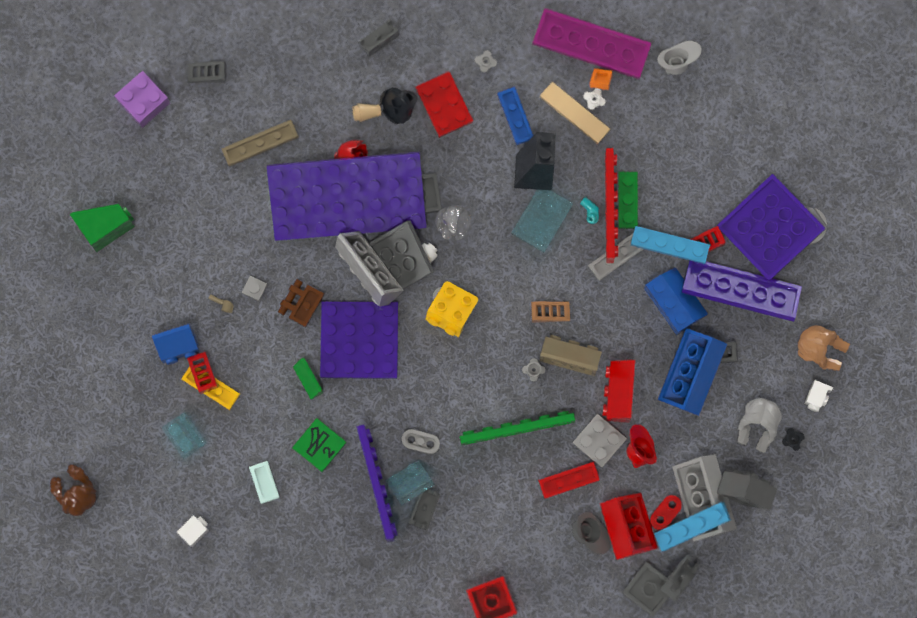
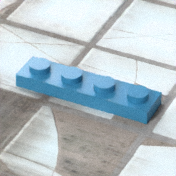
(670, 245)
(692, 526)

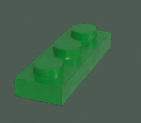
(627, 200)

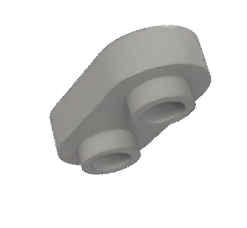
(421, 440)

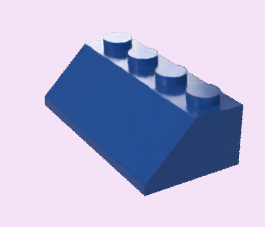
(692, 371)

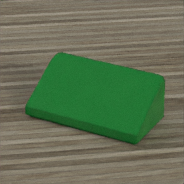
(307, 379)

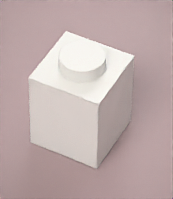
(193, 530)

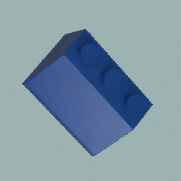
(676, 307)

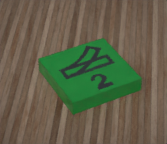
(319, 445)

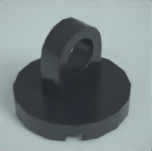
(397, 104)

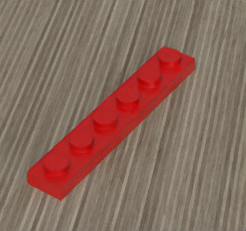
(610, 197)

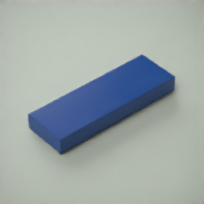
(515, 115)

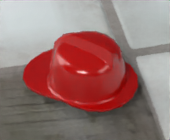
(641, 448)

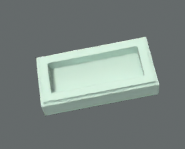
(264, 482)

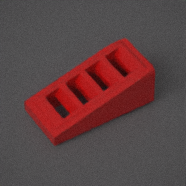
(716, 231)
(209, 386)

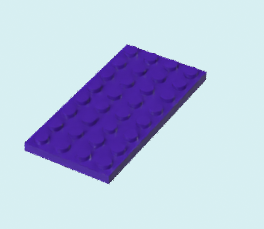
(346, 195)

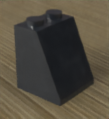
(536, 163)

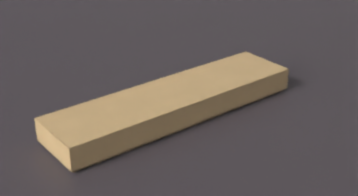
(575, 113)

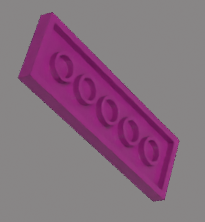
(591, 43)

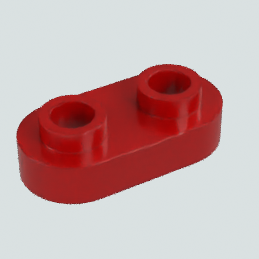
(665, 512)

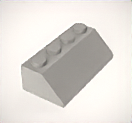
(368, 267)
(698, 487)

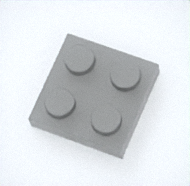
(599, 440)

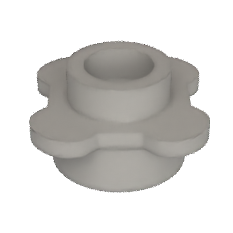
(484, 67)
(528, 369)

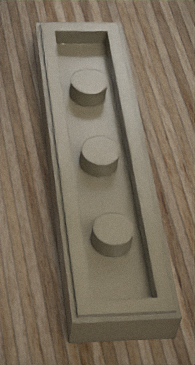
(260, 143)

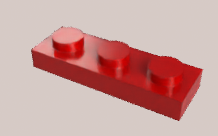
(568, 480)

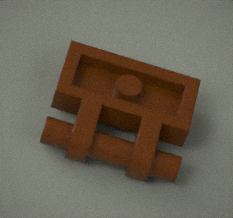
(306, 305)

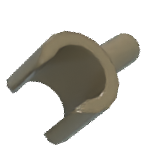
(227, 306)

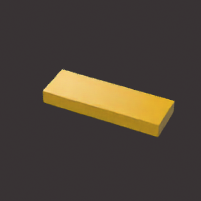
(223, 394)

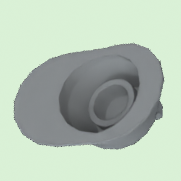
(678, 57)

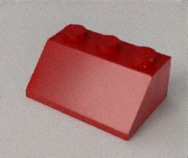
(619, 391)
(628, 525)

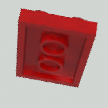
(444, 104)

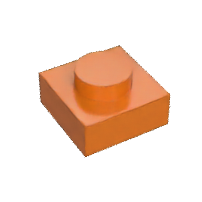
(601, 79)

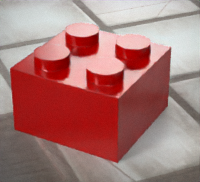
(492, 600)

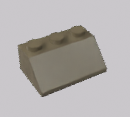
(570, 355)

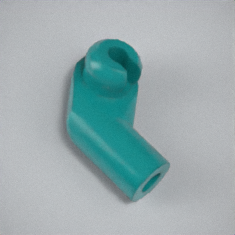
(592, 211)

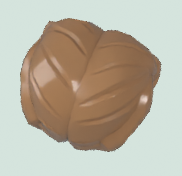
(814, 345)

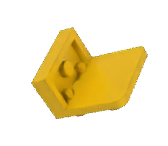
(451, 308)

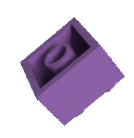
(142, 99)

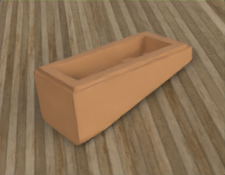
(534, 311)

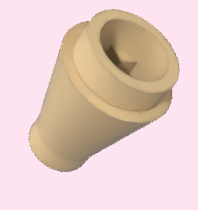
(365, 111)

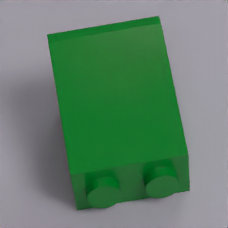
(103, 224)

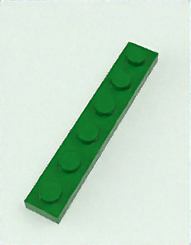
(525, 426)

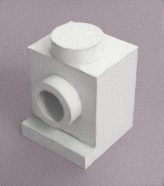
(817, 396)

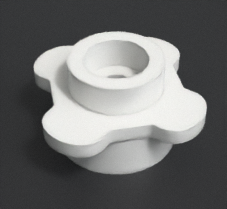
(599, 100)

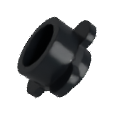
(793, 434)

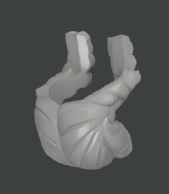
(760, 412)

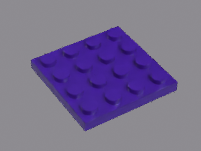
(771, 227)
(359, 340)

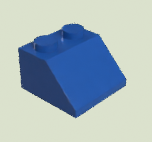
(176, 344)

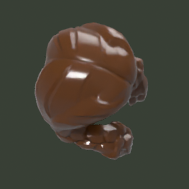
(77, 498)

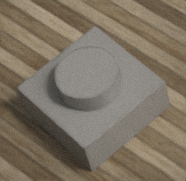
(254, 288)

